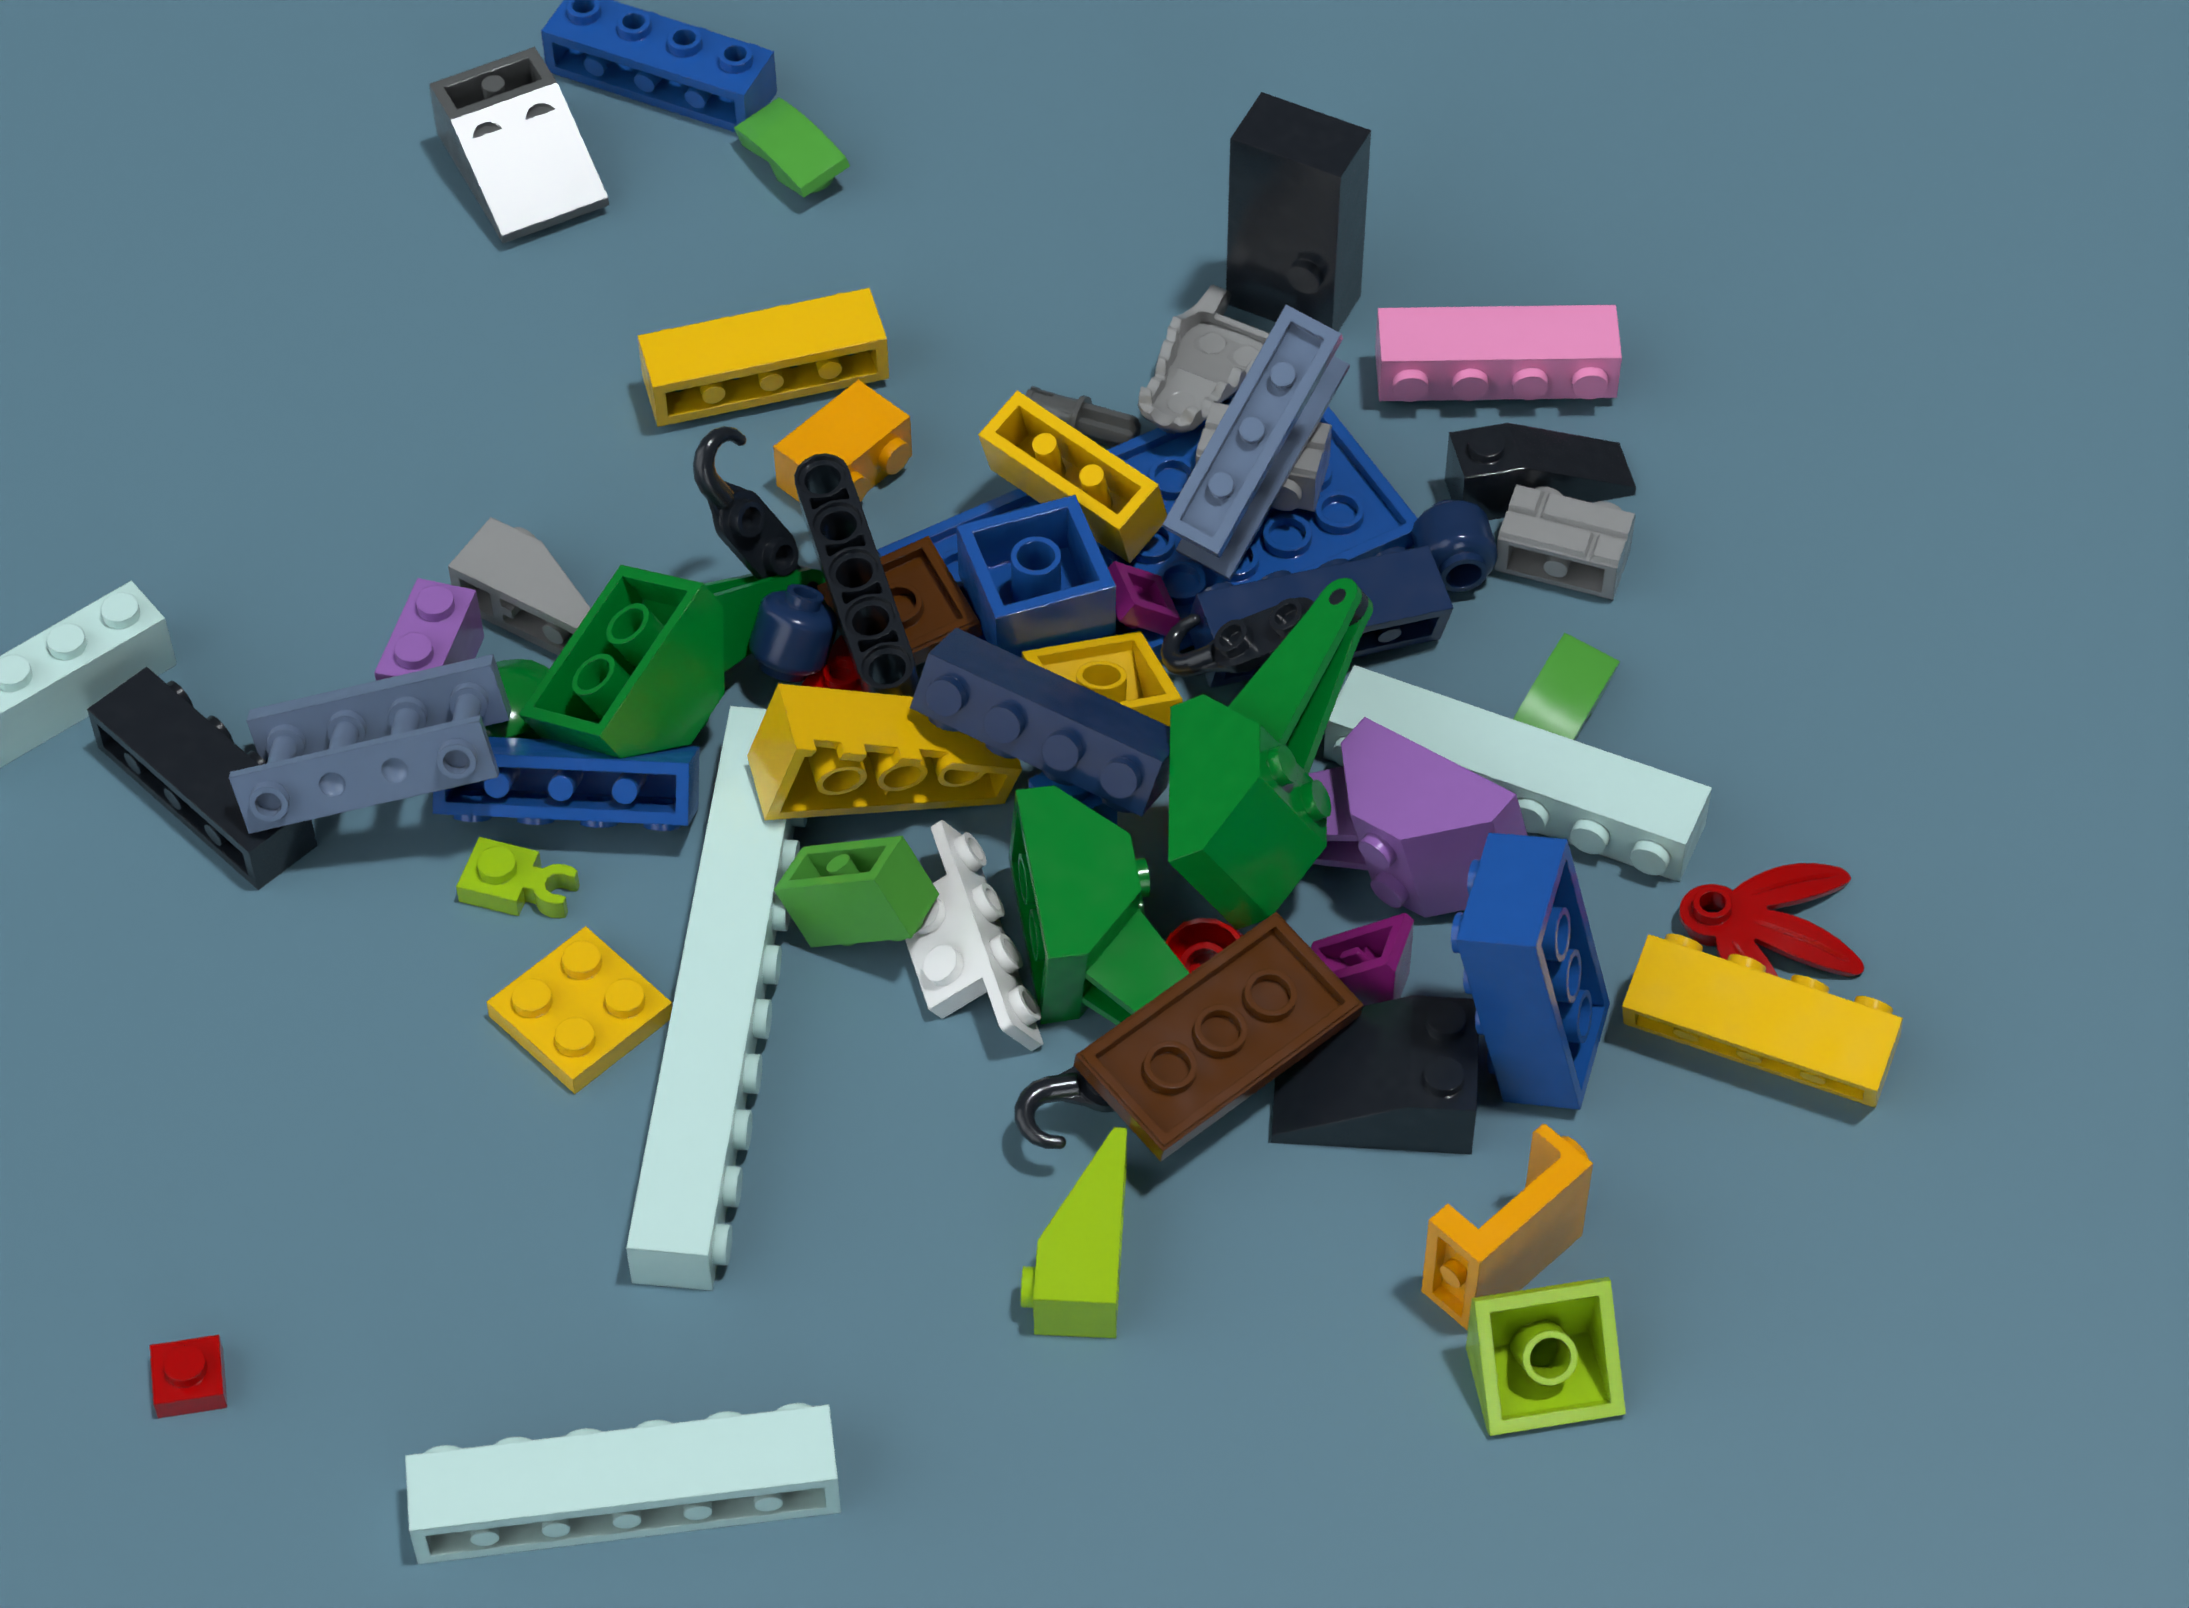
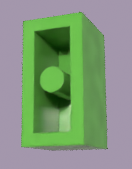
(857, 892)

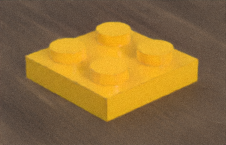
(580, 1009)

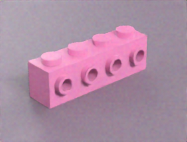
(1497, 353)

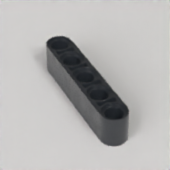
(855, 577)

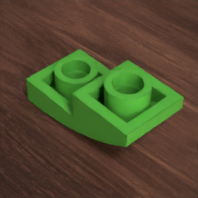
(793, 146)
(1567, 688)

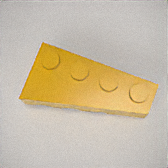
(866, 755)

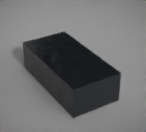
(1296, 212)

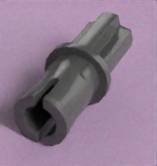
(1093, 421)

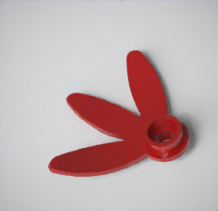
(1748, 918)

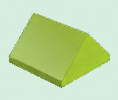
(1546, 1356)

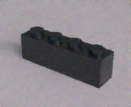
(187, 767)

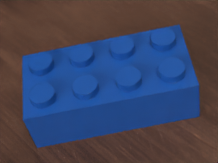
(1532, 969)

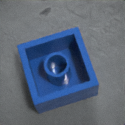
(1037, 577)

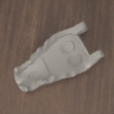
(1199, 364)

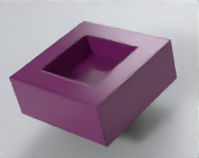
(1142, 599)

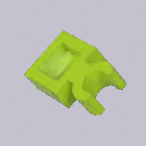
(509, 875)

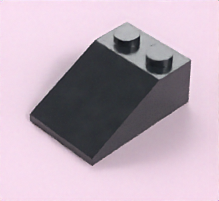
(1387, 1081)

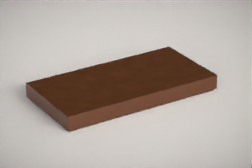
(1218, 1036)

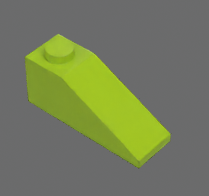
(1081, 1251)

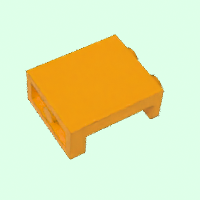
(1515, 1241)

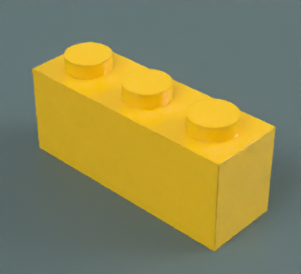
(1058, 461)

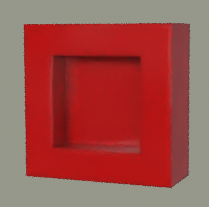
(188, 1376)

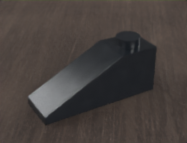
(1492, 459)

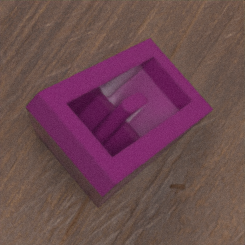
(1371, 958)

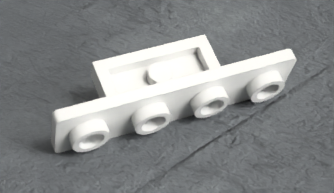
(964, 946)

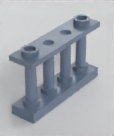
(1257, 442)
(372, 744)

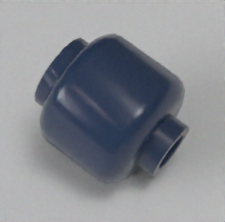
(1459, 542)
(793, 633)

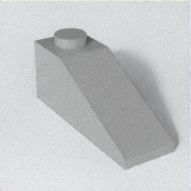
(519, 585)

